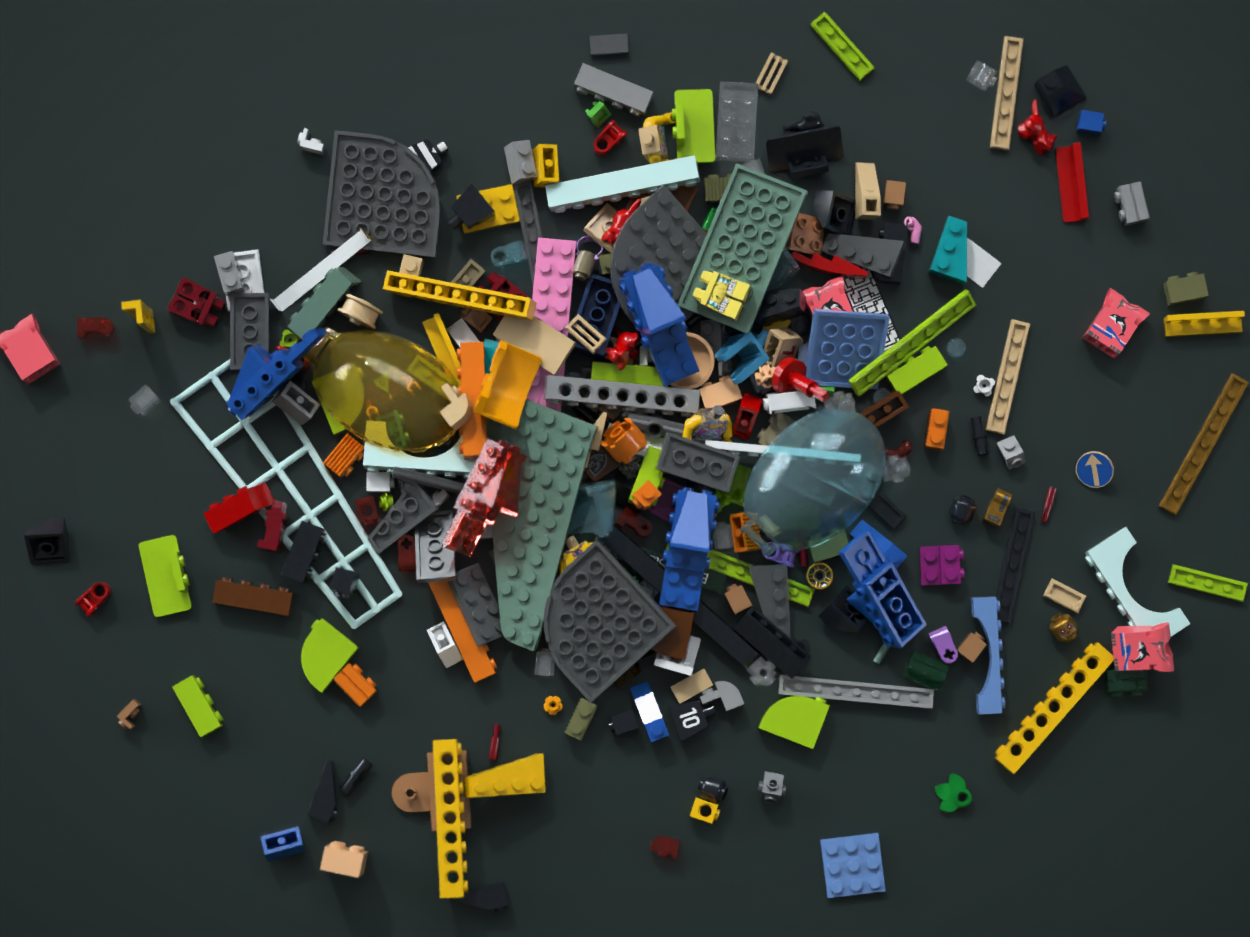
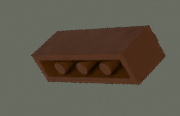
(885, 408)
(252, 597)

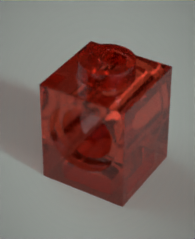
(361, 504)

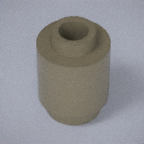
(584, 265)

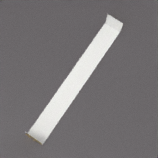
(319, 271)

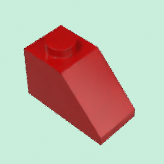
(746, 416)

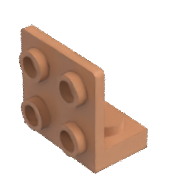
(806, 235)

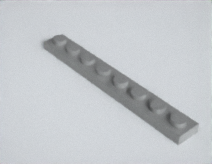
(856, 691)

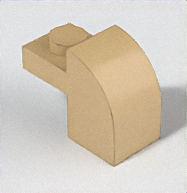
(459, 410)

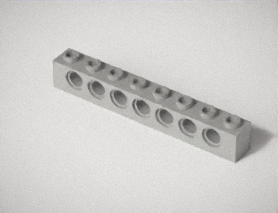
(688, 396)

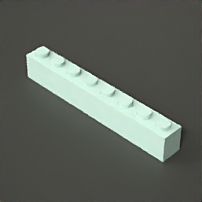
(622, 183)

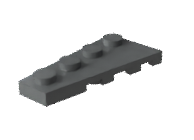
(406, 514)

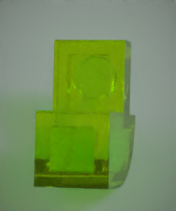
(737, 489)

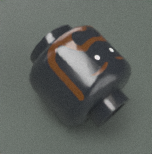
(962, 509)
(713, 789)

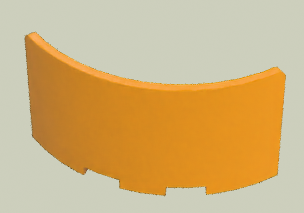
(507, 384)

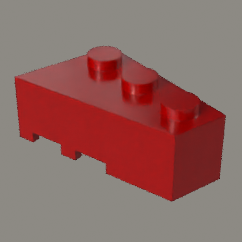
(238, 507)

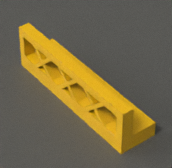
(141, 312)
(1203, 323)
(442, 344)

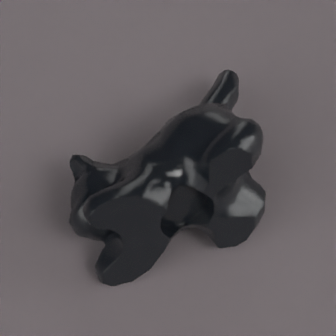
(809, 121)

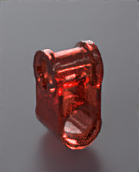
(406, 556)

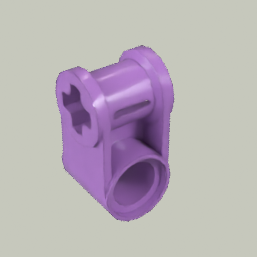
(780, 556)
(943, 641)

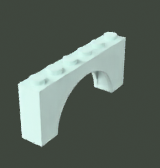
(449, 463)
(1108, 561)

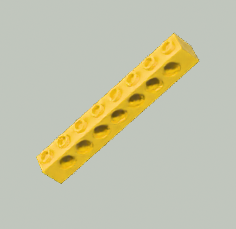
(460, 295)
(1102, 658)
(447, 888)

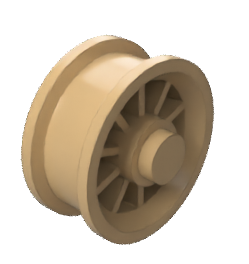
(360, 311)

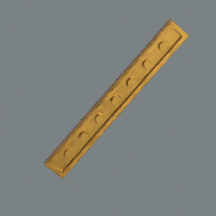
(1203, 444)

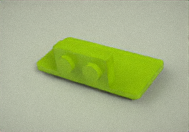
(694, 124)
(165, 575)

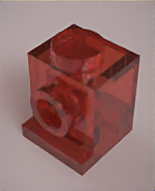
(665, 846)

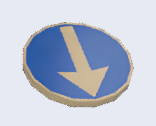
(1094, 469)

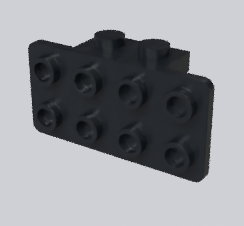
(805, 151)

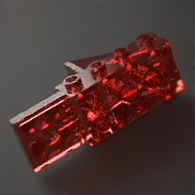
(494, 492)

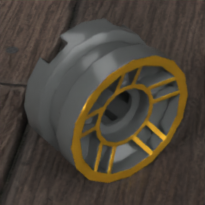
(827, 574)

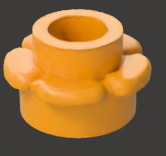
(553, 710)

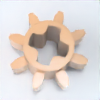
(764, 375)

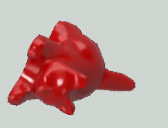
(1035, 129)
(618, 221)
(624, 348)

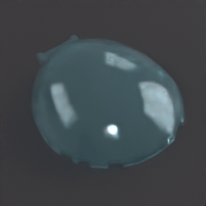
(814, 480)

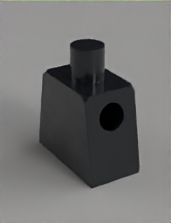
(470, 209)

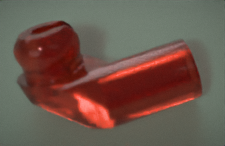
(903, 450)

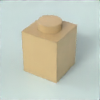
(411, 265)

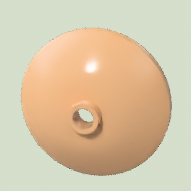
(705, 361)

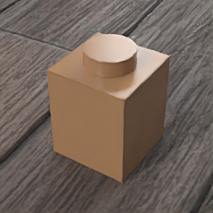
(894, 194)
(737, 598)
(971, 646)

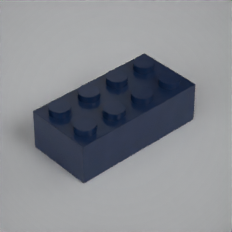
(601, 311)

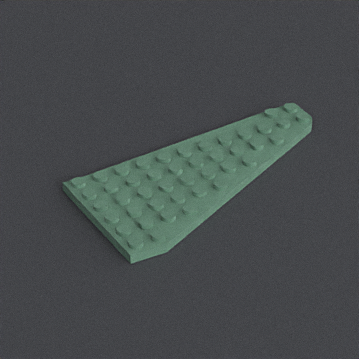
(533, 542)

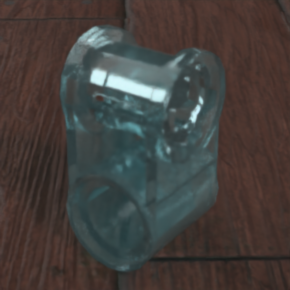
(512, 252)

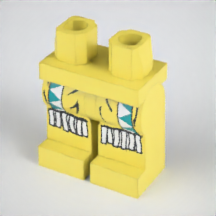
(715, 294)

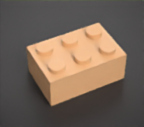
(344, 860)

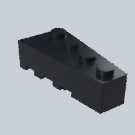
(777, 306)

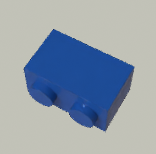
(282, 844)

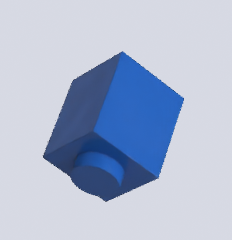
(1091, 122)

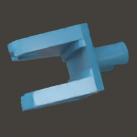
(750, 351)

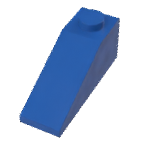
(888, 549)
(649, 711)

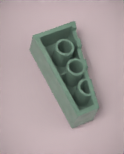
(323, 301)

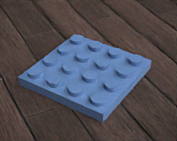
(843, 345)

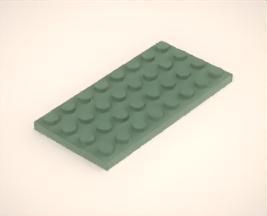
(746, 240)

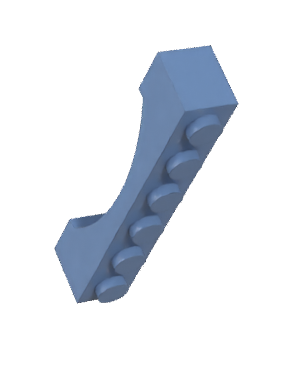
(989, 699)

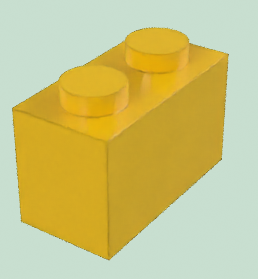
(546, 164)

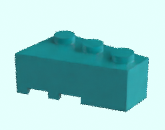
(951, 252)

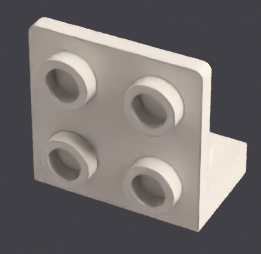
(684, 666)

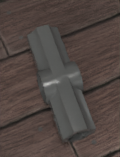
(644, 423)

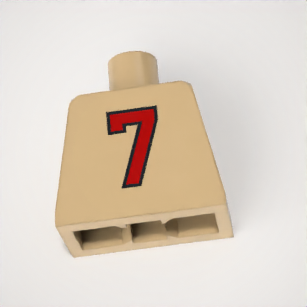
(781, 344)

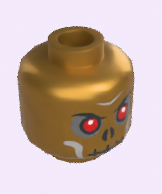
(1063, 627)

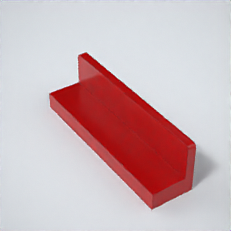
(1072, 183)

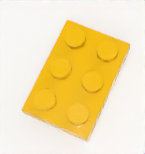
(503, 203)

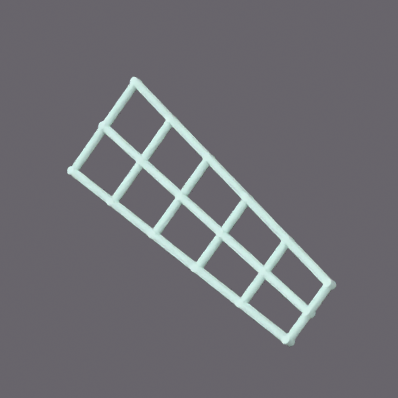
(310, 515)

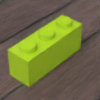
(916, 370)
(648, 472)
(198, 705)

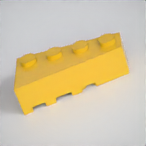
(513, 778)

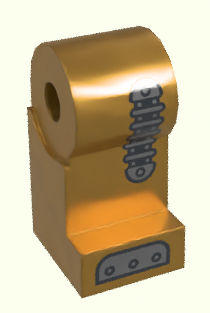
(997, 508)

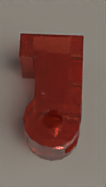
(94, 325)
(631, 519)

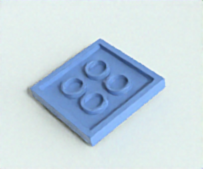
(852, 865)

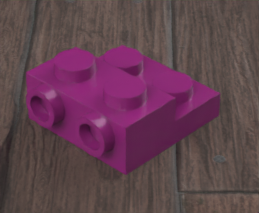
(941, 565)

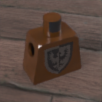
(599, 465)

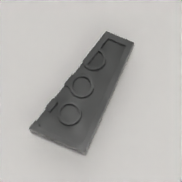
(867, 252)
(773, 594)

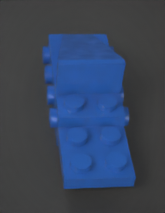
(659, 322)
(266, 373)
(688, 547)
(881, 592)

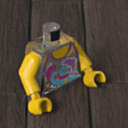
(708, 425)

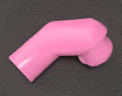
(915, 228)

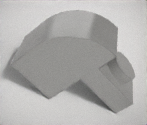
(727, 692)

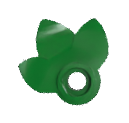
(950, 792)

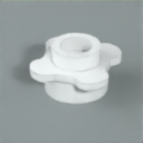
(983, 380)

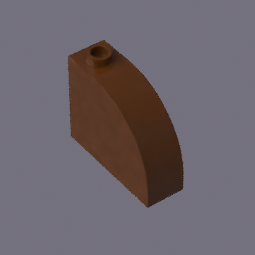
(678, 639)

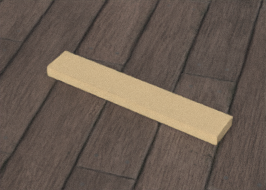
(1006, 93)
(1007, 377)

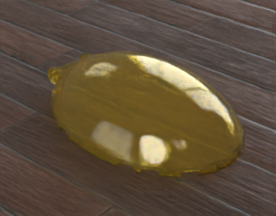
(383, 388)

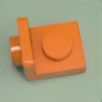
(645, 496)

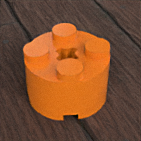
(623, 440)

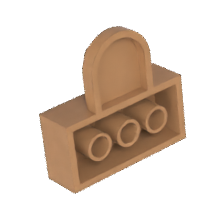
(417, 791)

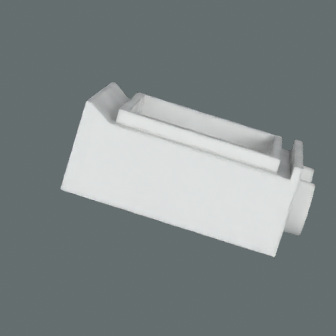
(787, 402)

